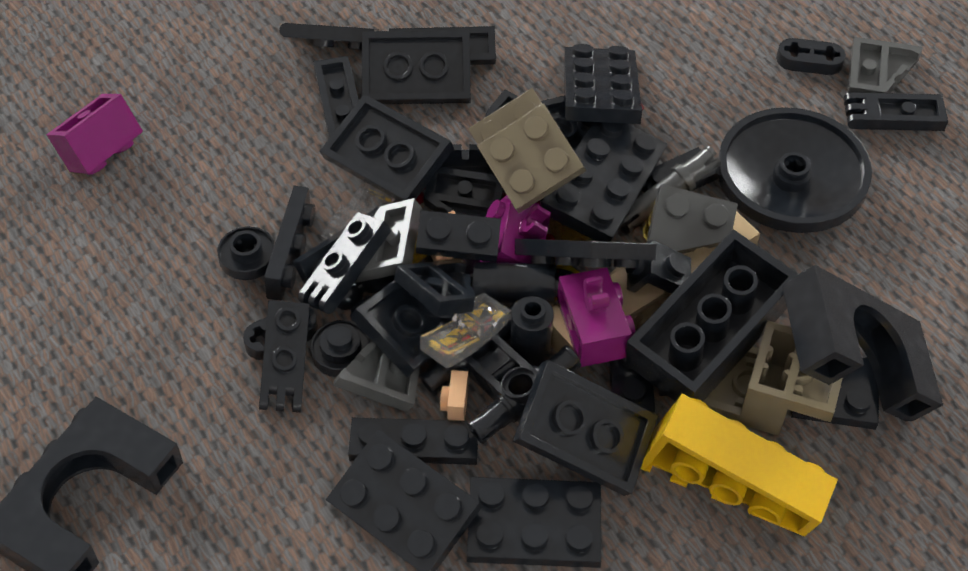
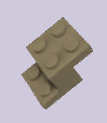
(526, 150)
(770, 384)

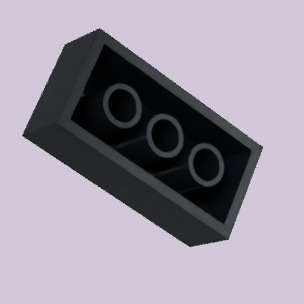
(710, 319)

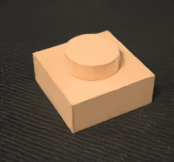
(454, 397)

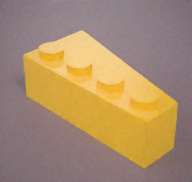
(738, 466)

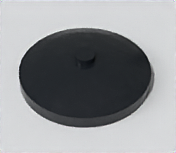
(794, 170)

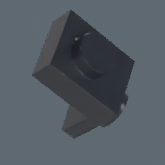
(665, 273)

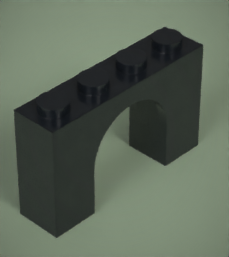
(836, 317)
(94, 440)

